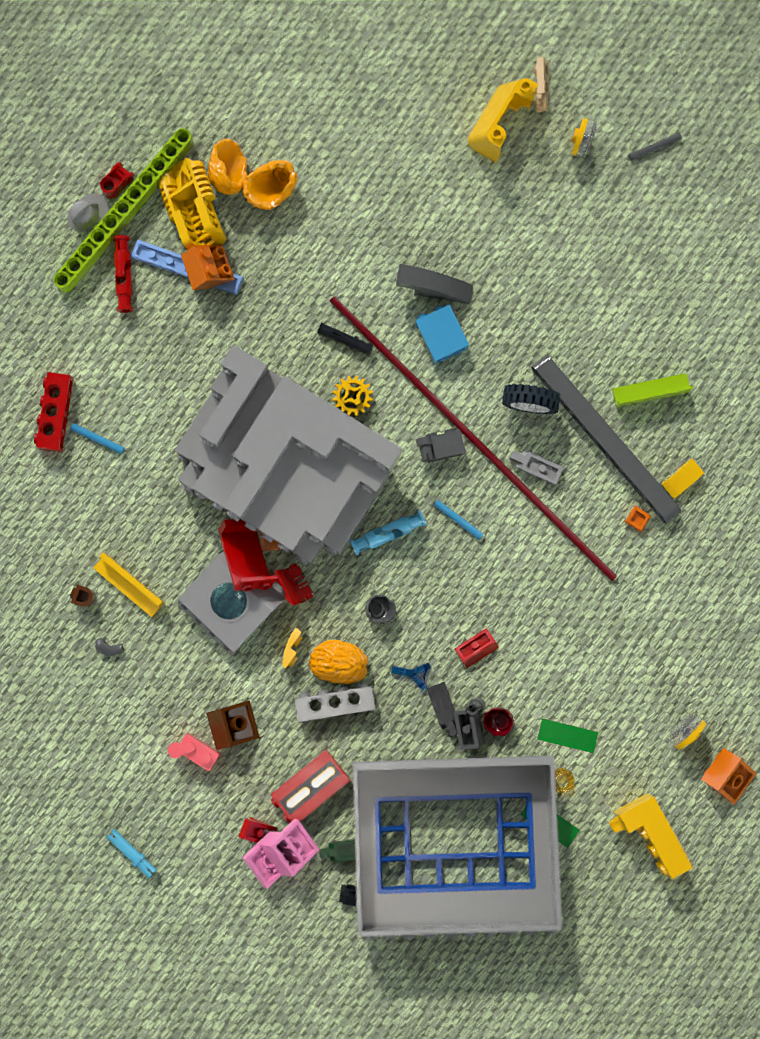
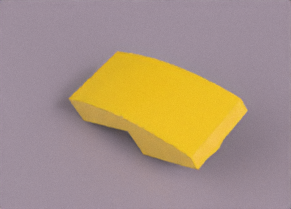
(683, 478)
(289, 657)

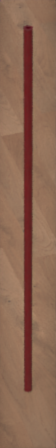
(487, 452)

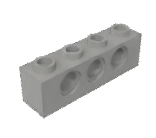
(306, 713)

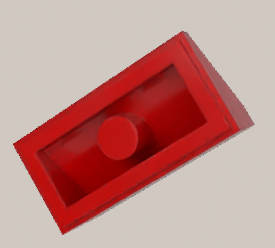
(476, 648)

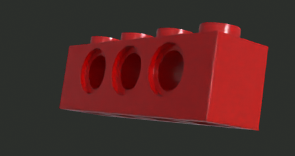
(56, 440)

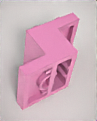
(280, 853)

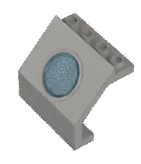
(227, 613)

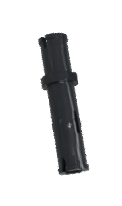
(345, 339)

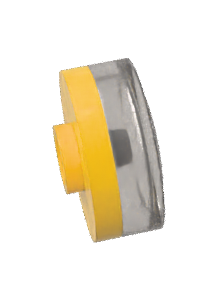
(583, 138)
(686, 731)

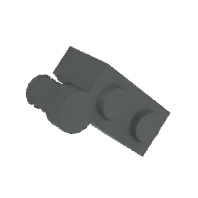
(441, 446)
(469, 724)

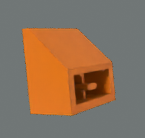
(207, 266)

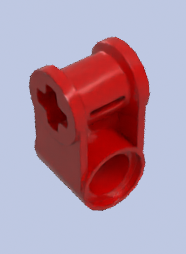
(117, 177)

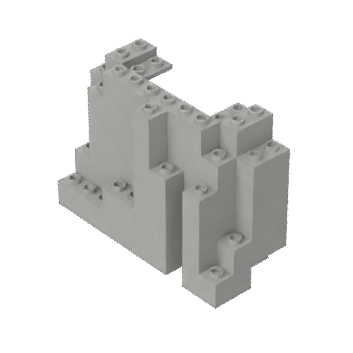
(283, 459)

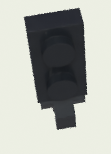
(443, 707)

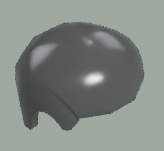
(380, 609)

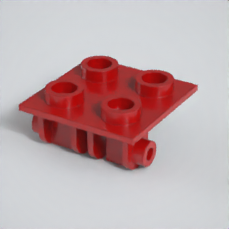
(293, 593)

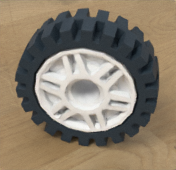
(531, 399)

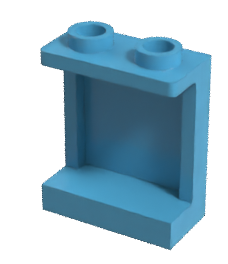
(442, 333)

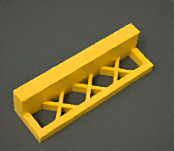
(128, 584)

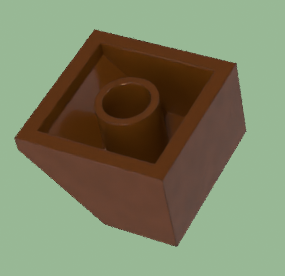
(232, 725)

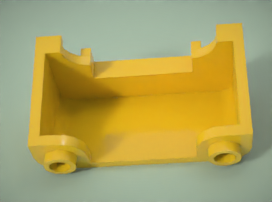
(487, 134)

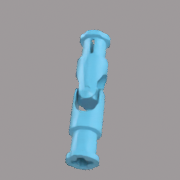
(376, 538)

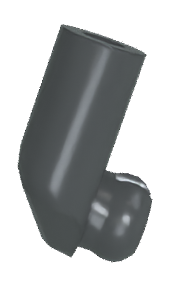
(107, 650)

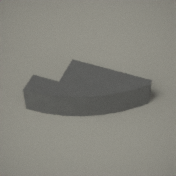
(433, 284)

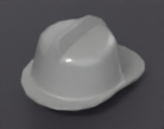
(87, 212)

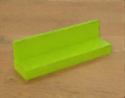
(651, 390)

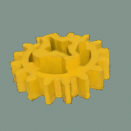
(359, 391)

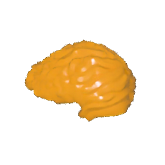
(227, 167)
(270, 184)
(338, 662)

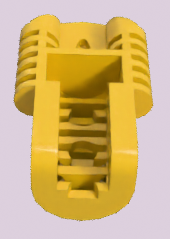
(190, 205)

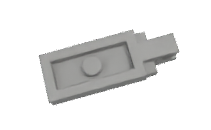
(537, 466)

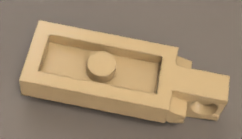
(542, 72)

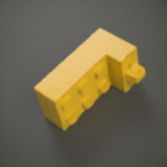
(651, 824)

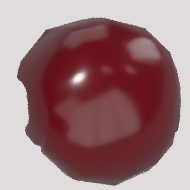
(498, 721)

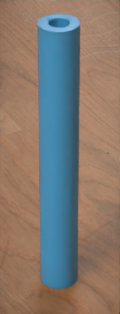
(97, 438)
(458, 519)

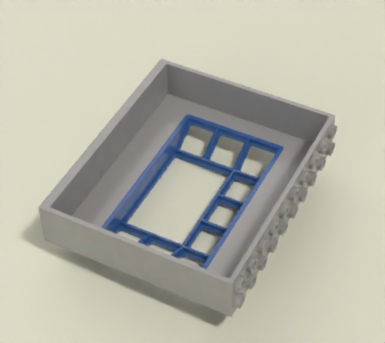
(457, 906)

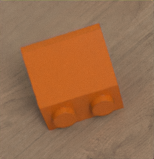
(728, 775)

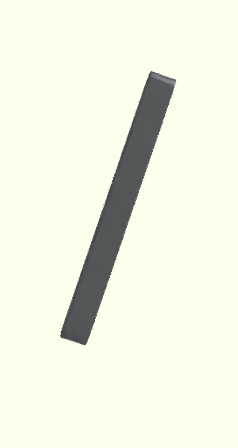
(607, 440)

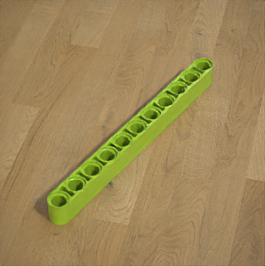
(114, 214)

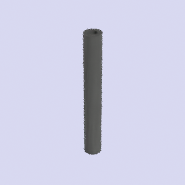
(655, 146)

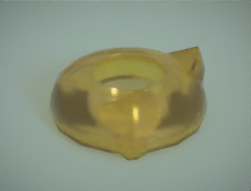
(570, 785)

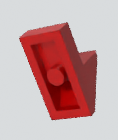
(255, 830)

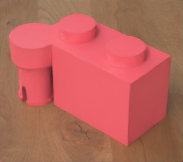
(195, 751)

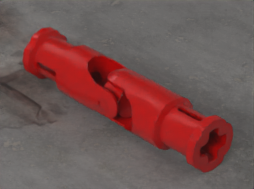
(122, 264)

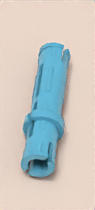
(131, 853)

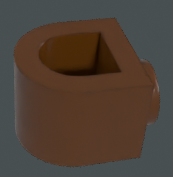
(82, 596)

